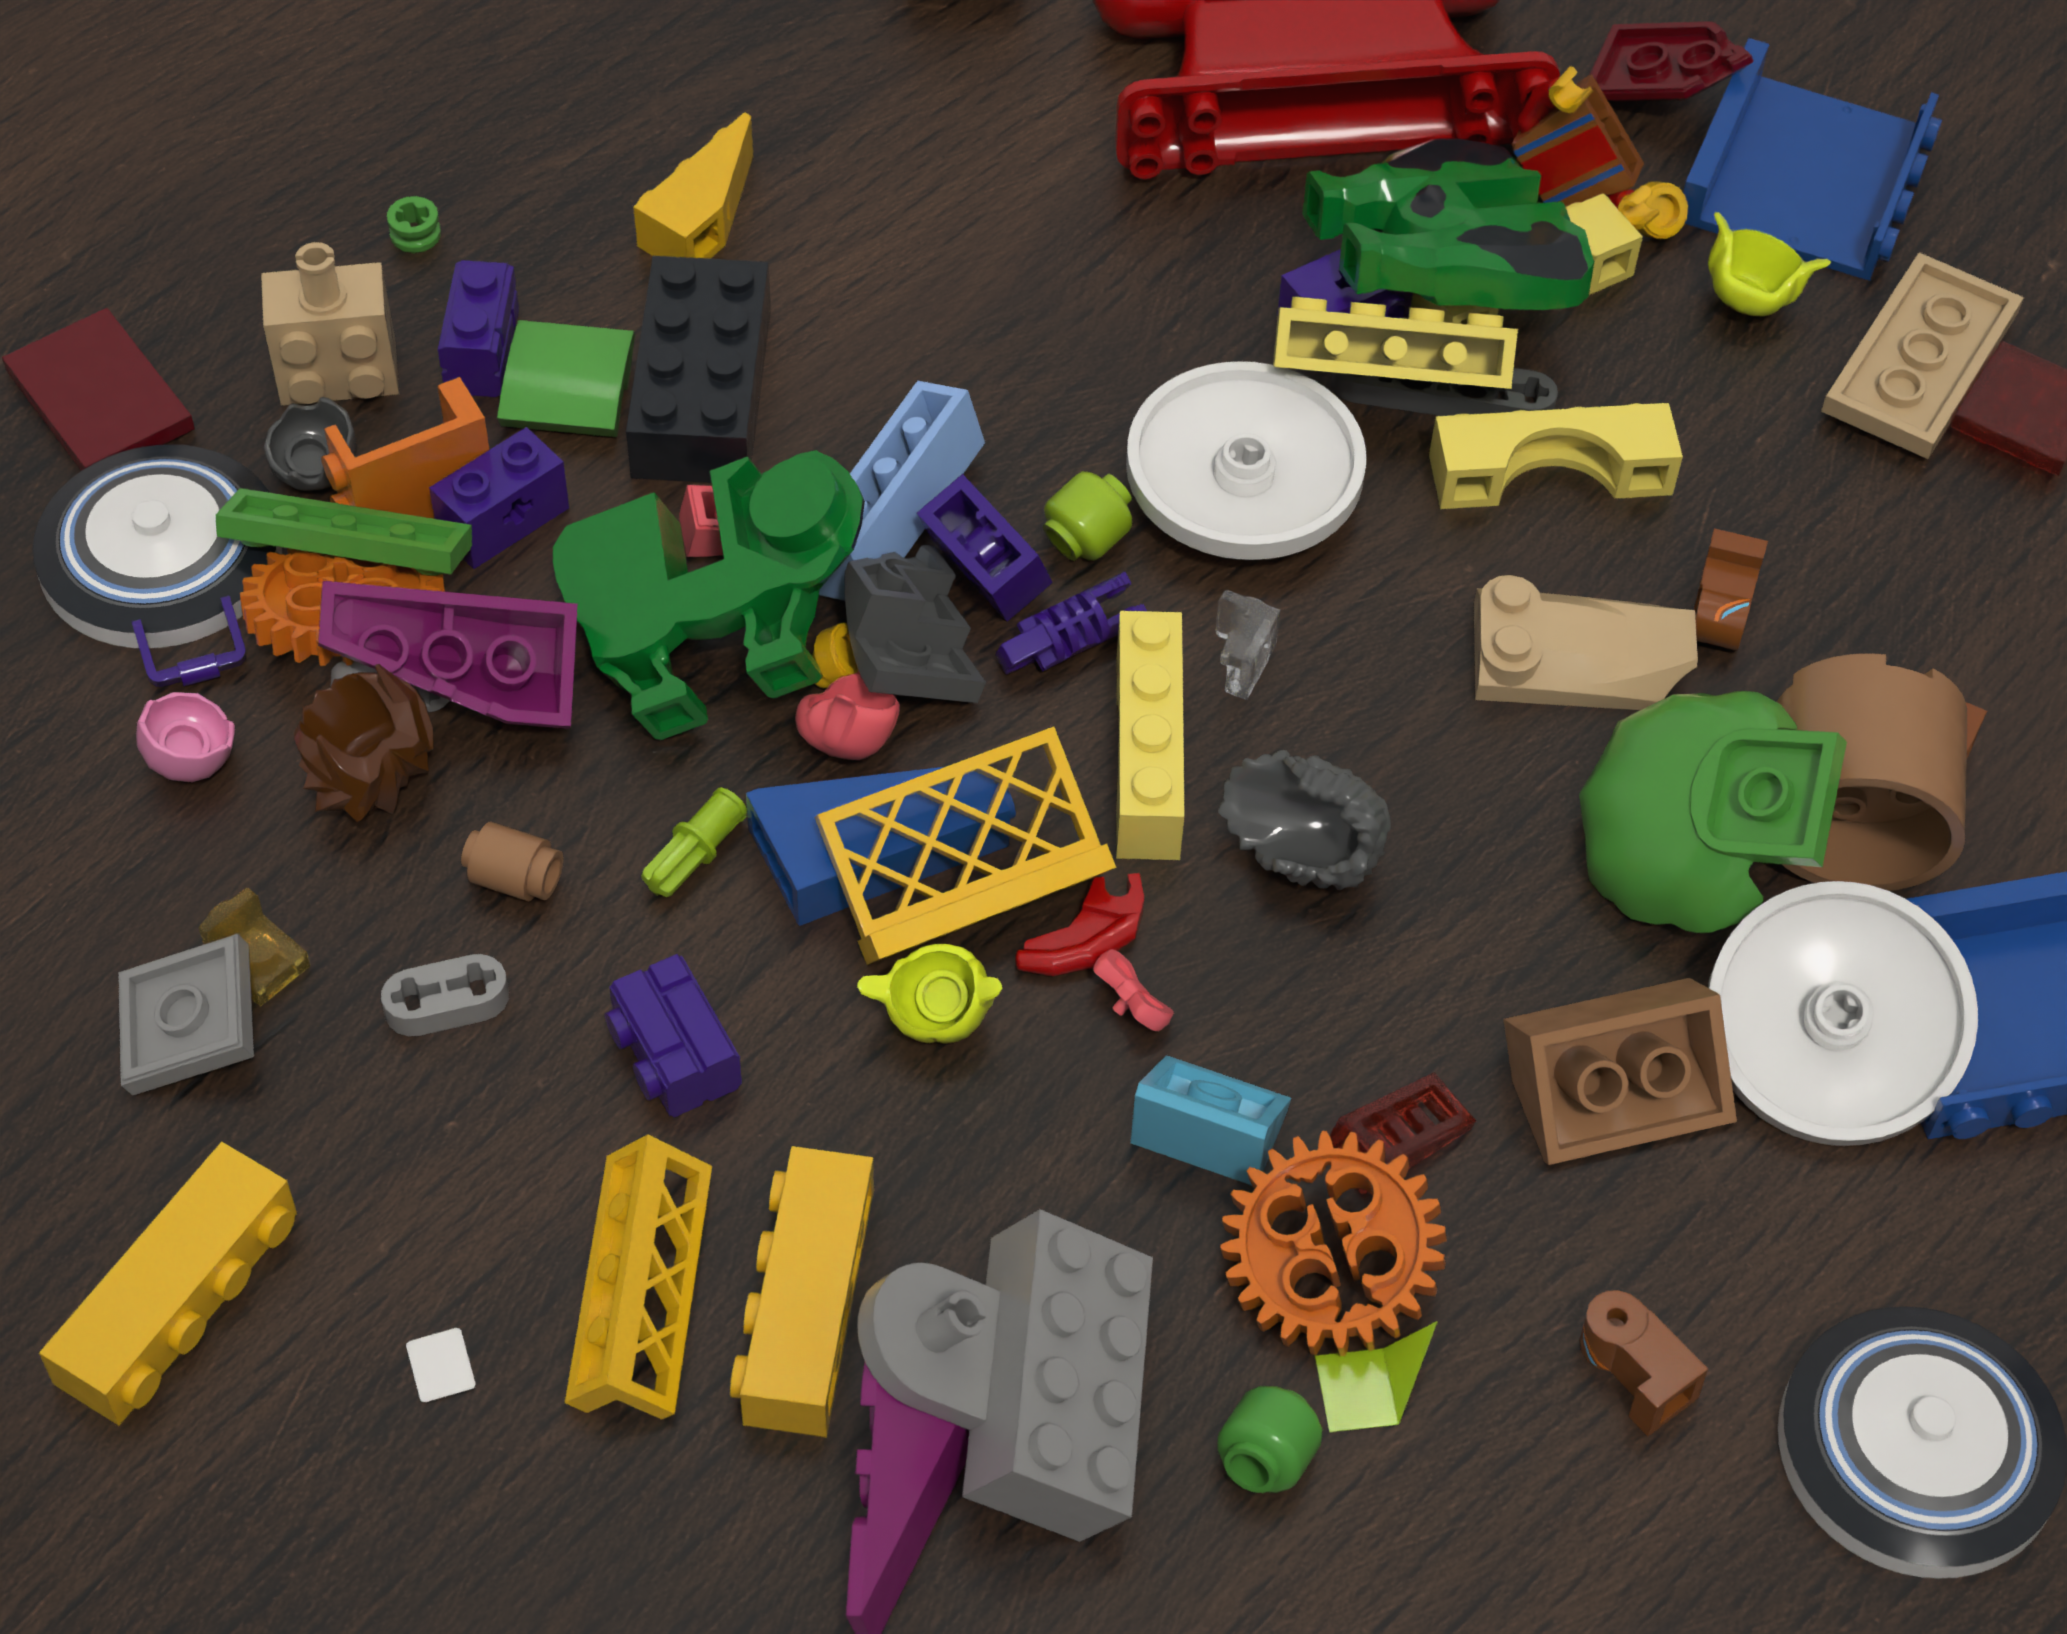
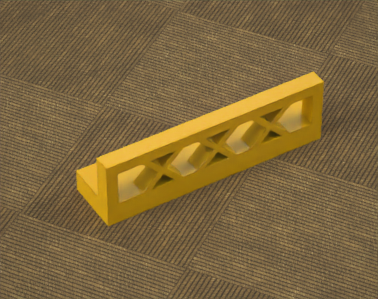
(618, 1275)

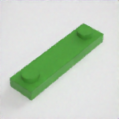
(344, 531)

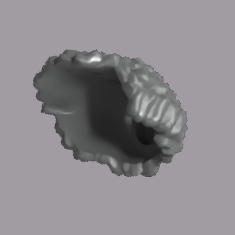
(1306, 818)

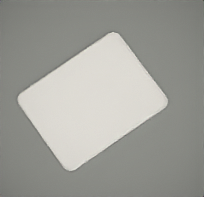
(440, 1365)

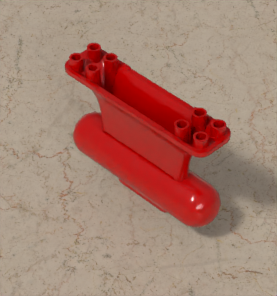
(1312, 81)

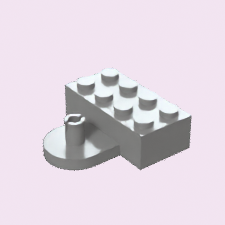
(1029, 1363)

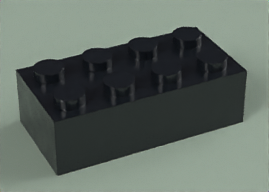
(698, 367)

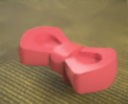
(1120, 975)

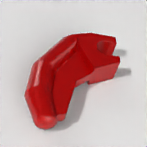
(1101, 925)

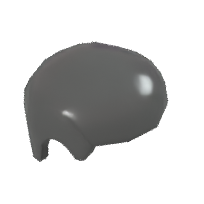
(299, 442)

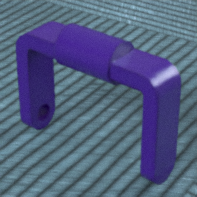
(198, 668)

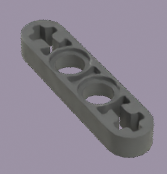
(1444, 398)

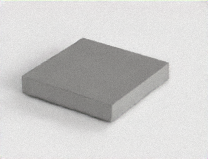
(185, 1014)

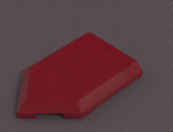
(1665, 60)

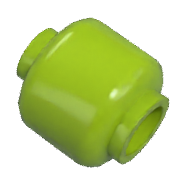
(1088, 516)

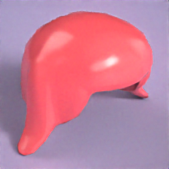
(847, 719)

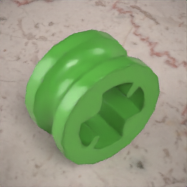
(413, 210)

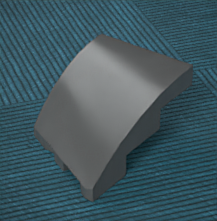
(908, 629)

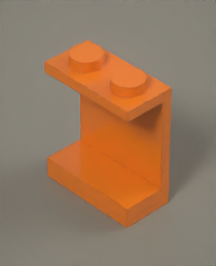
(400, 473)

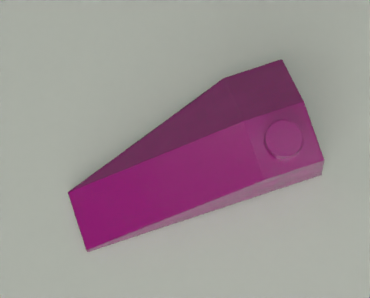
(473, 649)
(905, 1490)

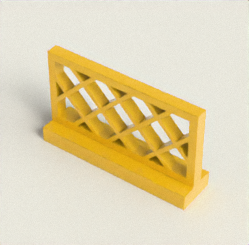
(986, 896)

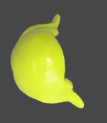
(1757, 270)
(935, 993)

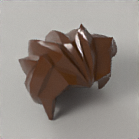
(363, 742)

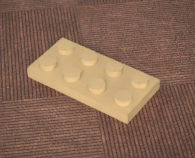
(1922, 355)

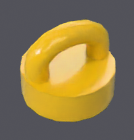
(1672, 208)
(834, 654)

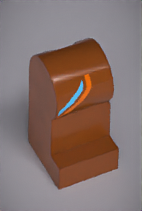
(1727, 588)
(1643, 1356)

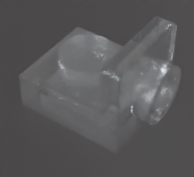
(1250, 641)

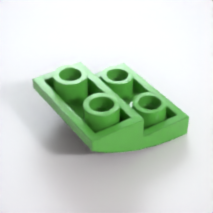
(566, 378)

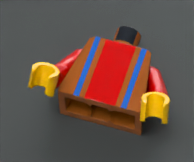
(1580, 147)

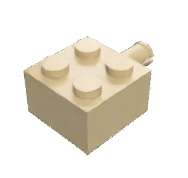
(329, 329)

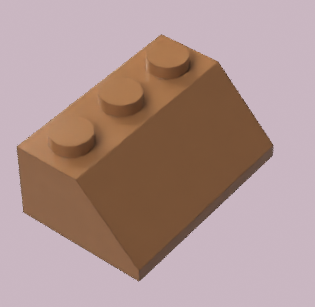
(1622, 1069)

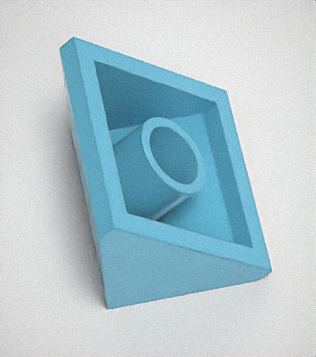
(1206, 1118)

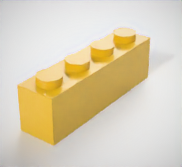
(170, 1284)
(805, 1293)

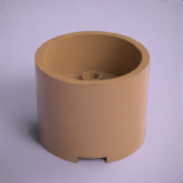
(1901, 770)

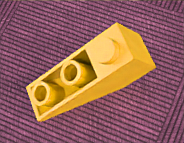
(698, 201)

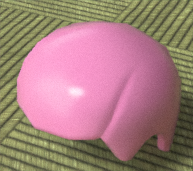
(184, 736)

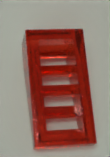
(1385, 1115)

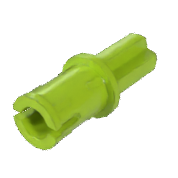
(694, 842)

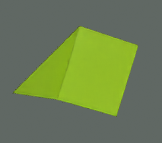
(1371, 1385)

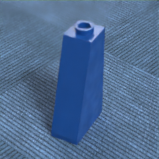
(797, 857)

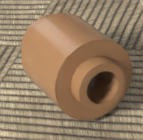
(512, 862)

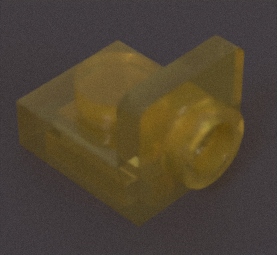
(272, 953)

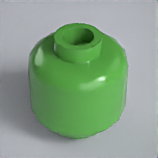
(1269, 1439)

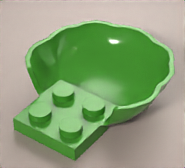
(1697, 798)

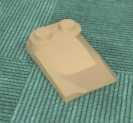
(1577, 648)

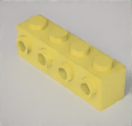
(1395, 347)

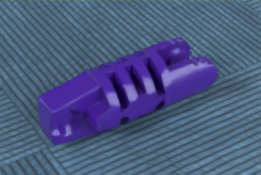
(1065, 628)

